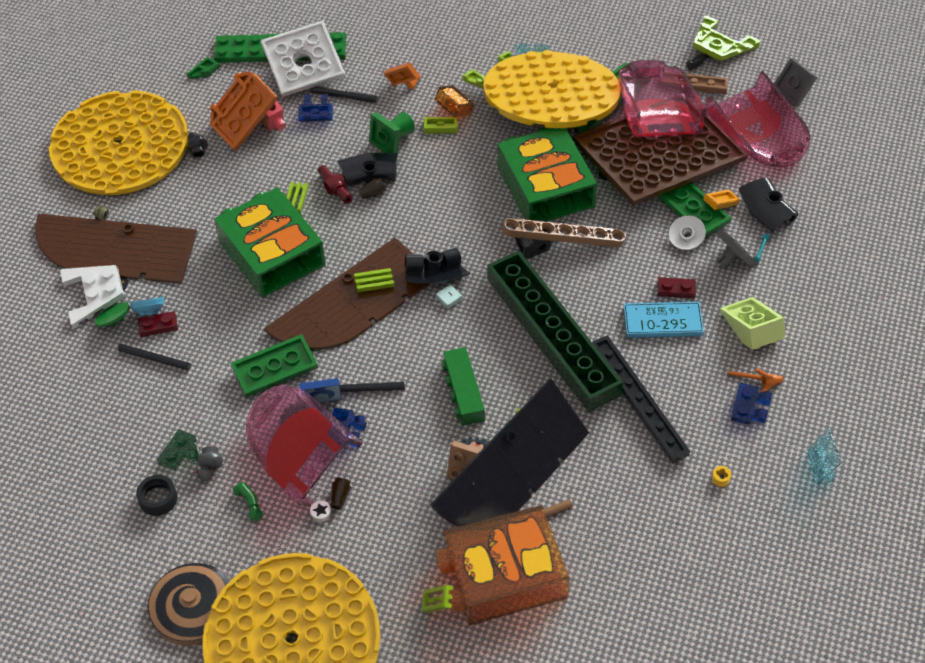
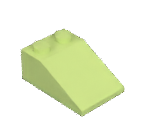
(754, 322)

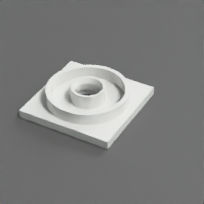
(310, 42)

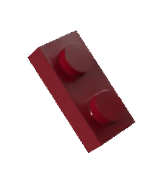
(676, 287)
(157, 324)

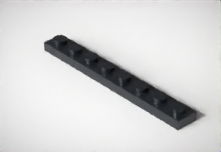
(643, 402)

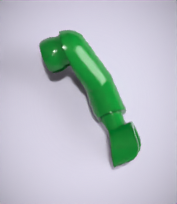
(244, 490)

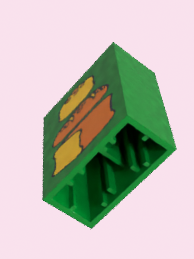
(546, 174)
(270, 241)

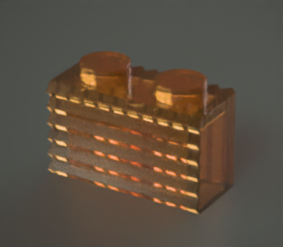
(454, 101)

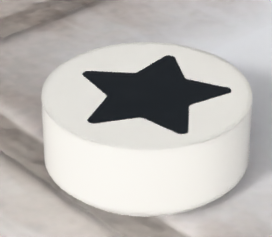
(320, 511)

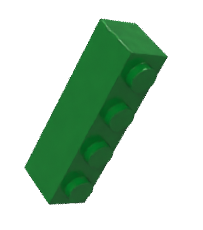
(463, 386)

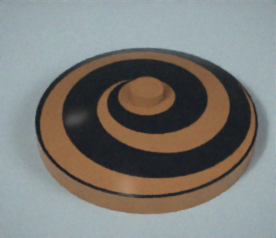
(184, 600)

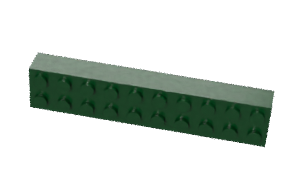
(554, 331)

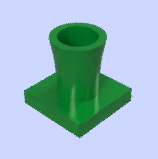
(386, 133)

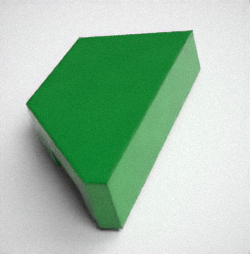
(203, 69)

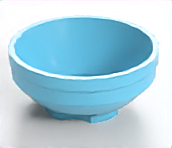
(148, 306)

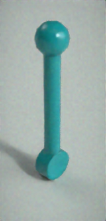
(765, 237)

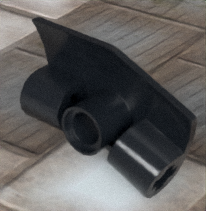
(369, 166)
(767, 204)
(435, 267)

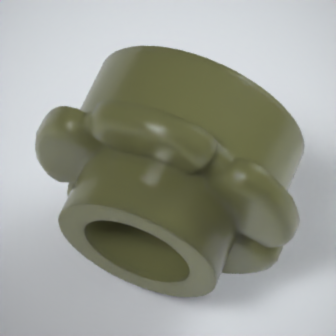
(101, 212)

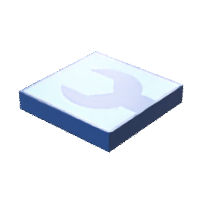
(323, 390)

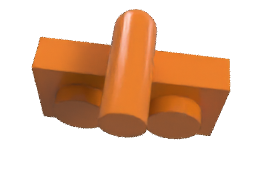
(403, 74)

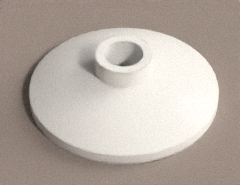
(685, 225)

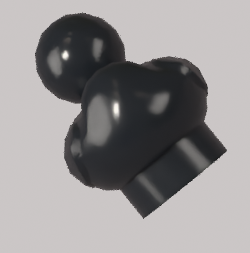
(196, 144)

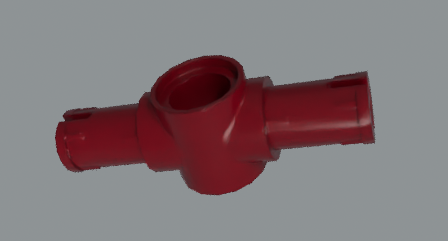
(335, 184)

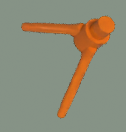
(767, 380)

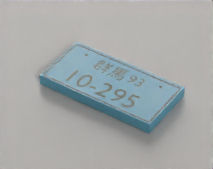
(663, 319)

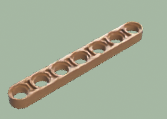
(556, 235)

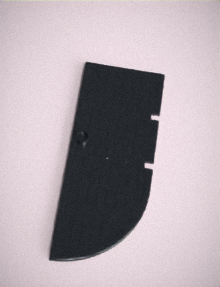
(514, 460)

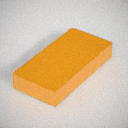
(721, 199)

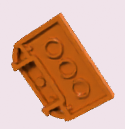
(241, 108)

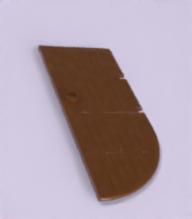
(134, 248)
(339, 312)

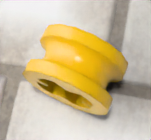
(721, 470)

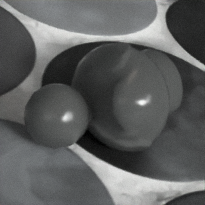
(208, 459)

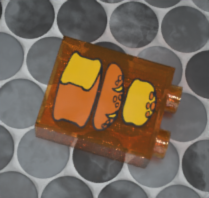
(503, 565)

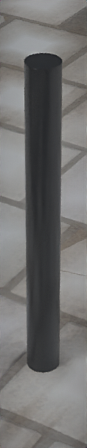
(345, 94)
(155, 357)
(372, 386)

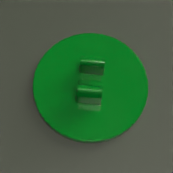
(112, 315)

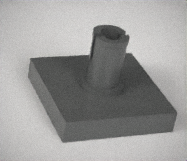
(795, 81)
(734, 249)

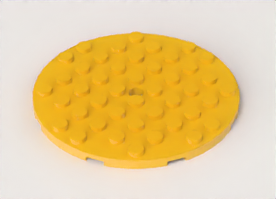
(551, 89)
(86, 147)
(296, 596)

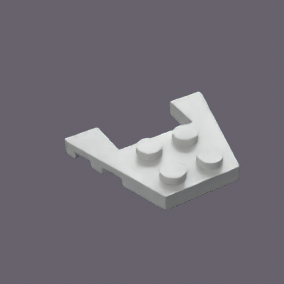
(101, 289)

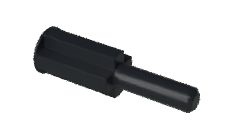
(696, 61)

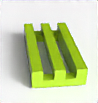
(440, 125)
(298, 187)
(373, 278)
(444, 599)

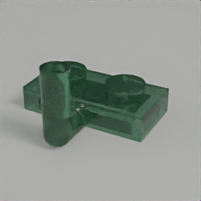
(180, 447)

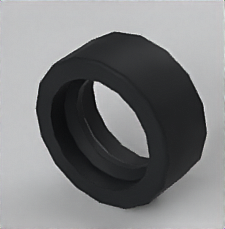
(152, 482)

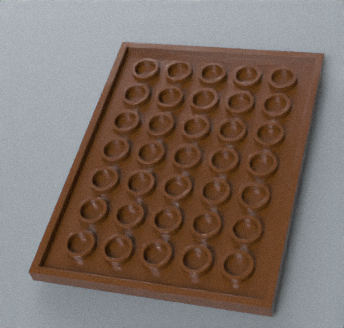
(656, 165)

